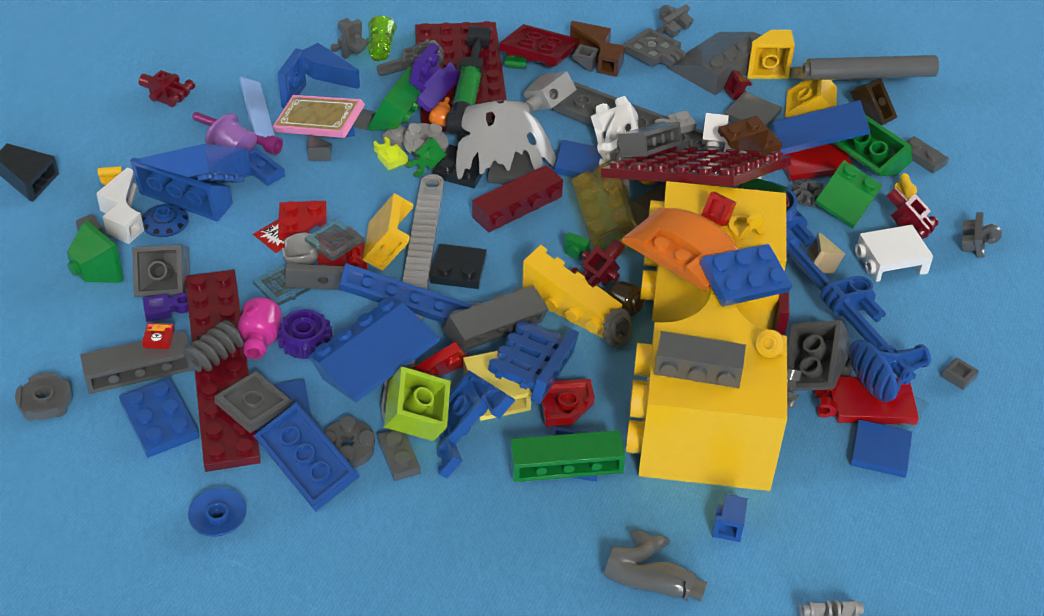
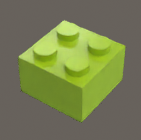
(417, 404)

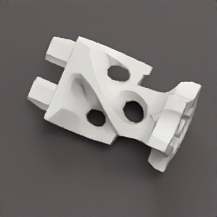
(613, 122)

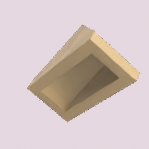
(825, 254)

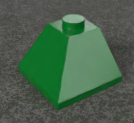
(94, 256)

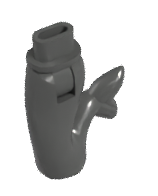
(657, 577)

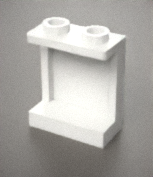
(893, 250)

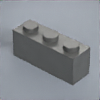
(700, 359)

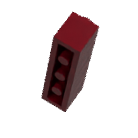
(517, 198)

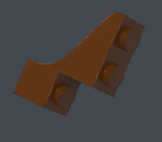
(610, 55)
(750, 135)

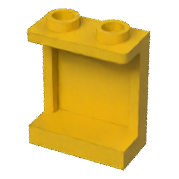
(383, 237)

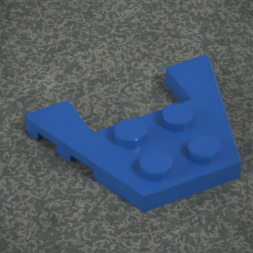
(466, 404)

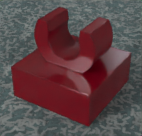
(736, 85)

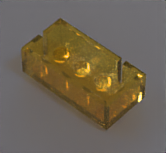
(605, 207)

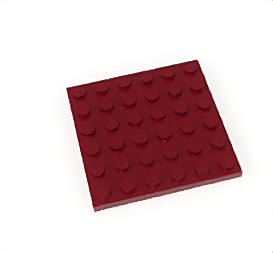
(697, 166)

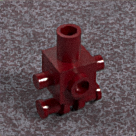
(166, 87)
(912, 212)
(601, 265)

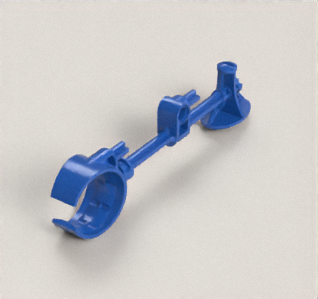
(873, 357)

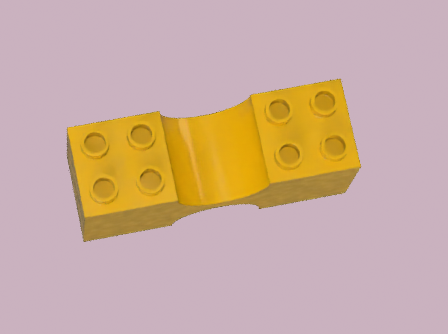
(704, 428)

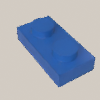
(264, 167)

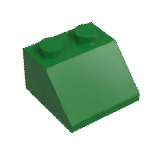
(848, 194)

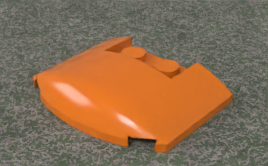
(679, 242)

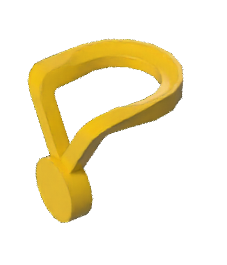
(753, 221)

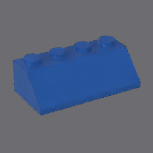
(195, 196)

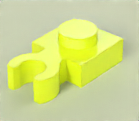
(390, 155)

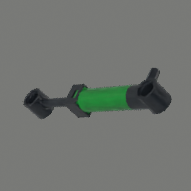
(469, 80)

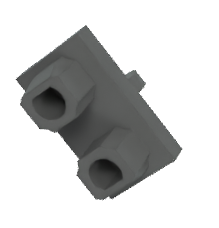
(672, 17)
(351, 37)
(977, 234)

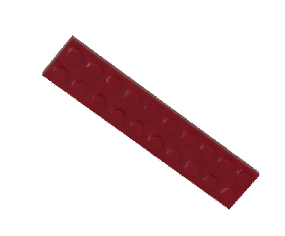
(224, 441)

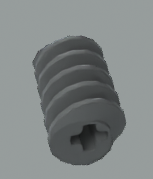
(212, 346)

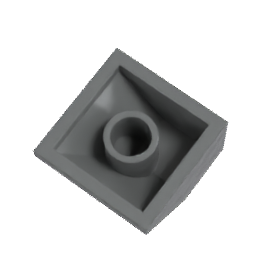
(160, 269)

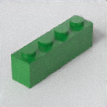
(567, 456)

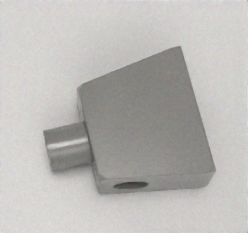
(548, 91)

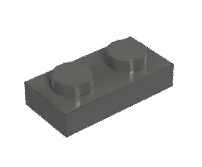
(926, 155)
(398, 454)

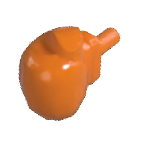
(440, 112)

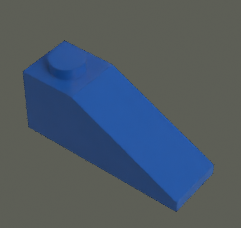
(329, 67)

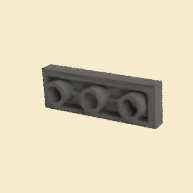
(313, 276)

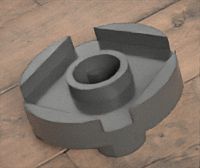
(54, 405)
(359, 433)

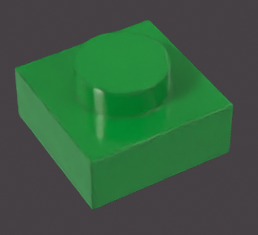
(576, 245)

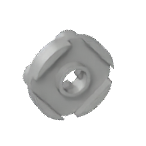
(419, 132)

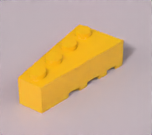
(567, 292)

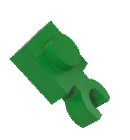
(428, 156)

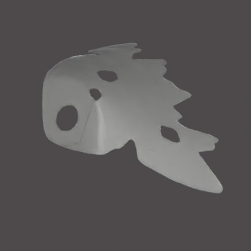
(502, 138)

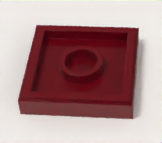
(782, 314)

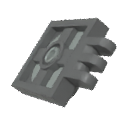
(654, 48)

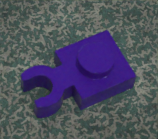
(162, 306)

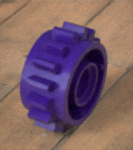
(303, 332)

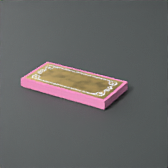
(318, 116)

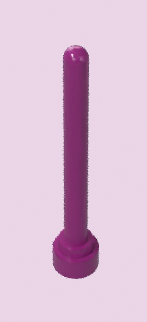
(270, 143)

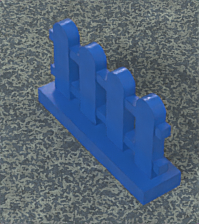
(533, 358)

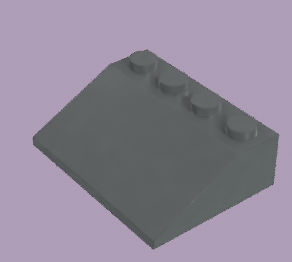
(715, 58)

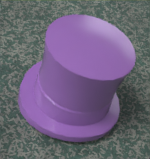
(228, 132)

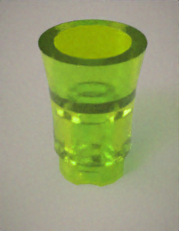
(380, 37)

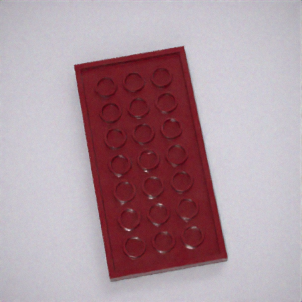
(453, 40)

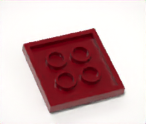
(539, 45)

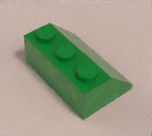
(396, 105)
(879, 150)

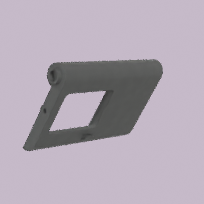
(867, 68)

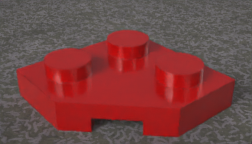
(300, 217)
(567, 402)

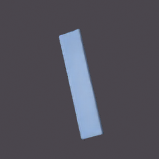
(256, 107)

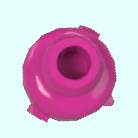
(259, 326)

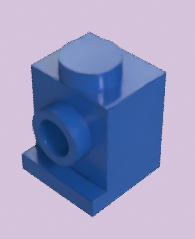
(730, 518)

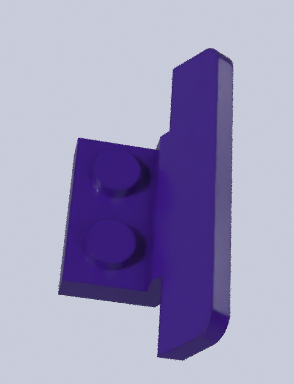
(431, 79)

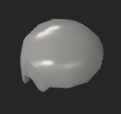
(298, 251)

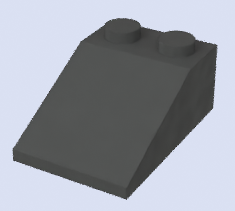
(819, 352)

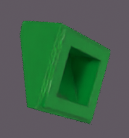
(516, 62)

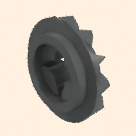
(802, 192)
(624, 328)

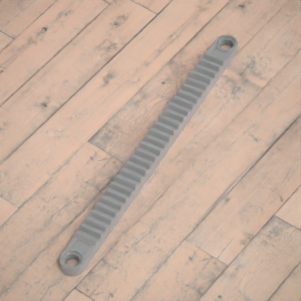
(422, 244)

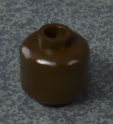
(628, 296)

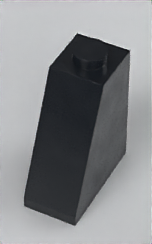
(27, 170)

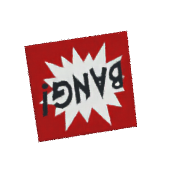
(269, 236)

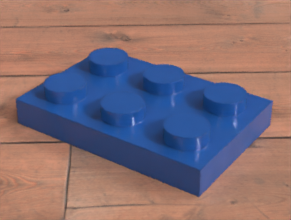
(745, 274)
(158, 417)

